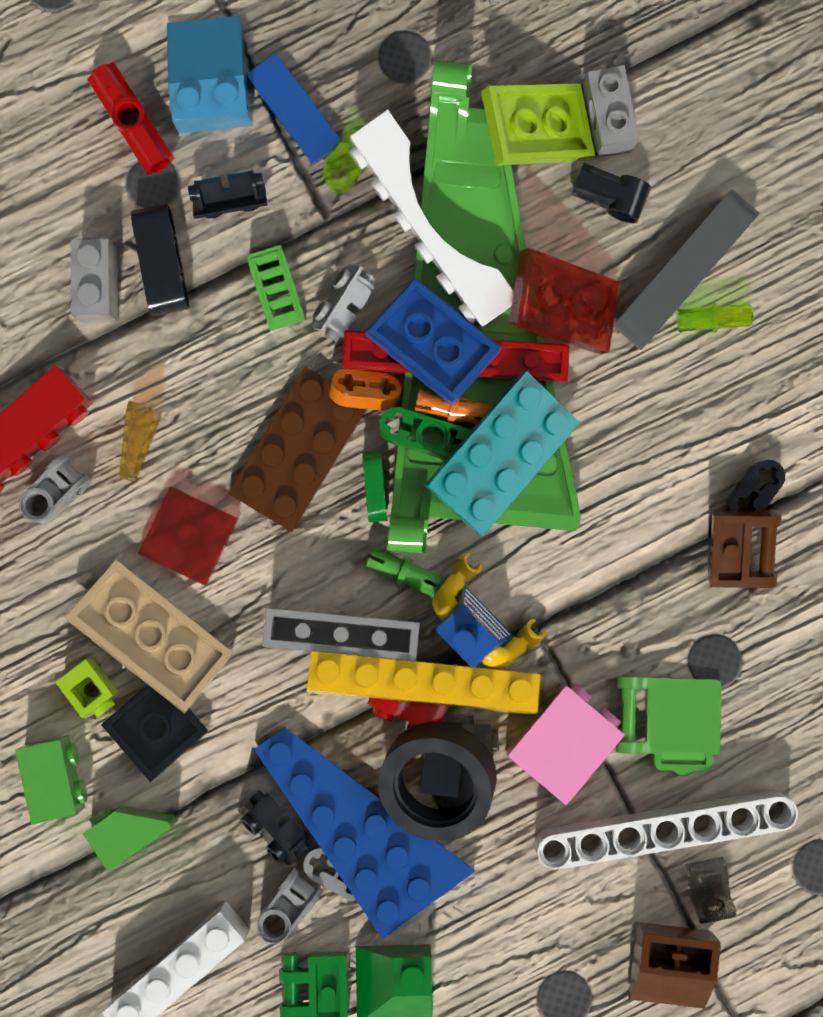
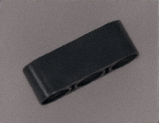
(159, 260)

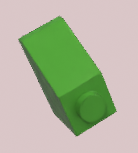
(125, 832)

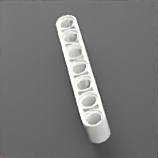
(682, 835)

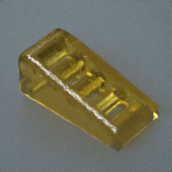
(137, 437)

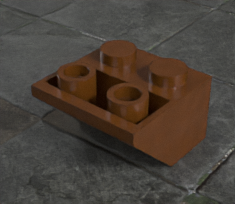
(674, 965)

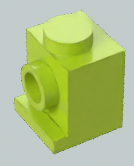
(75, 685)

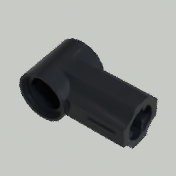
(621, 196)

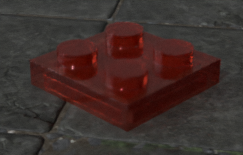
(188, 536)

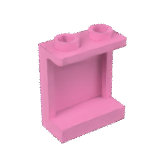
(566, 742)

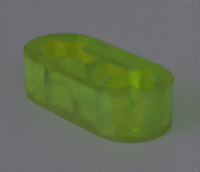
(337, 161)

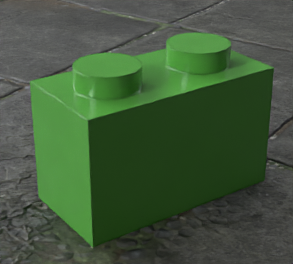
(51, 779)

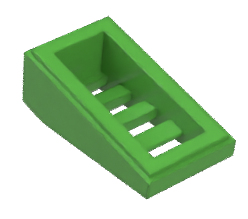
(268, 256)

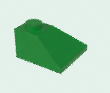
(394, 981)

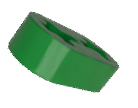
(374, 486)

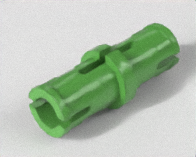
(403, 572)

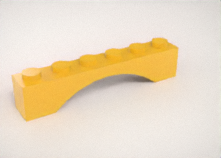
(423, 682)

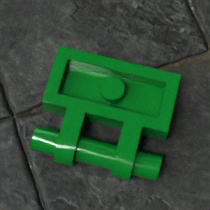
(326, 982)

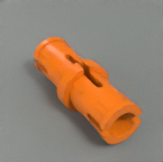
(462, 410)

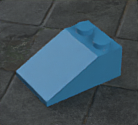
(207, 75)

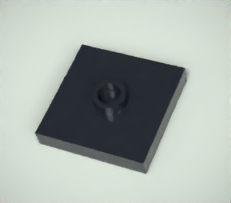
(153, 731)

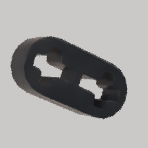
(748, 485)

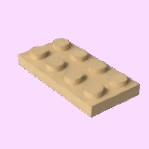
(149, 636)

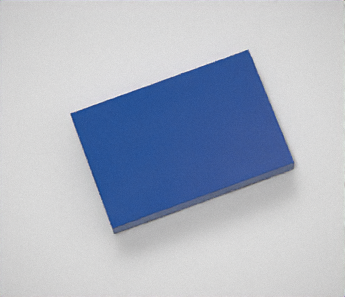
(433, 341)

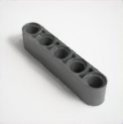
(686, 269)

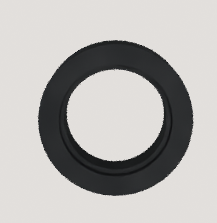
(428, 821)

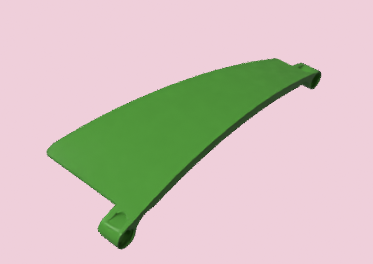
(479, 216)

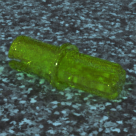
(714, 317)

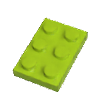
(537, 123)

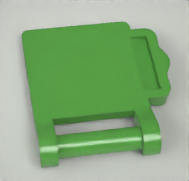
(680, 722)

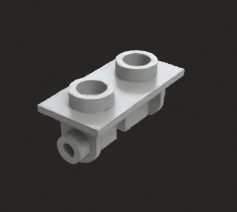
(348, 289)

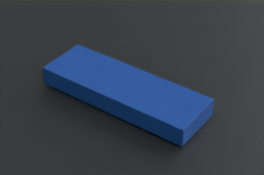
(294, 109)

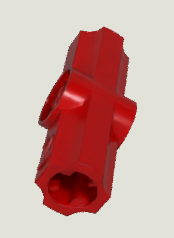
(119, 102)

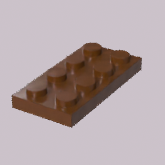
(296, 452)

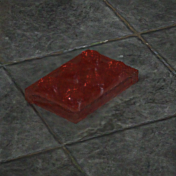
(564, 301)

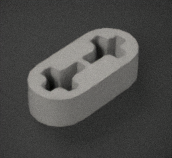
(325, 878)

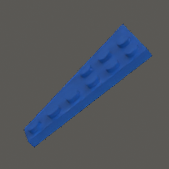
(379, 861)

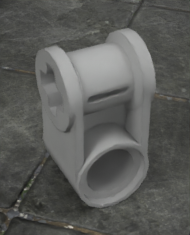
(55, 489)
(292, 902)

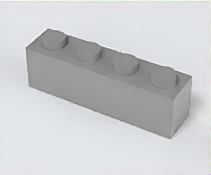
(340, 634)

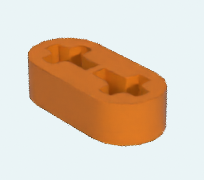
(364, 389)

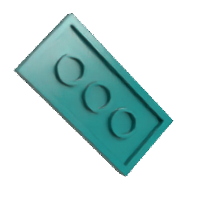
(502, 453)

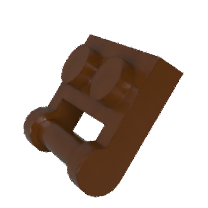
(732, 549)

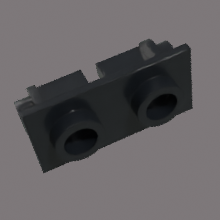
(245, 194)
(281, 840)

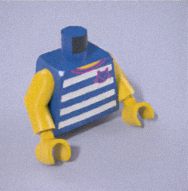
(472, 628)

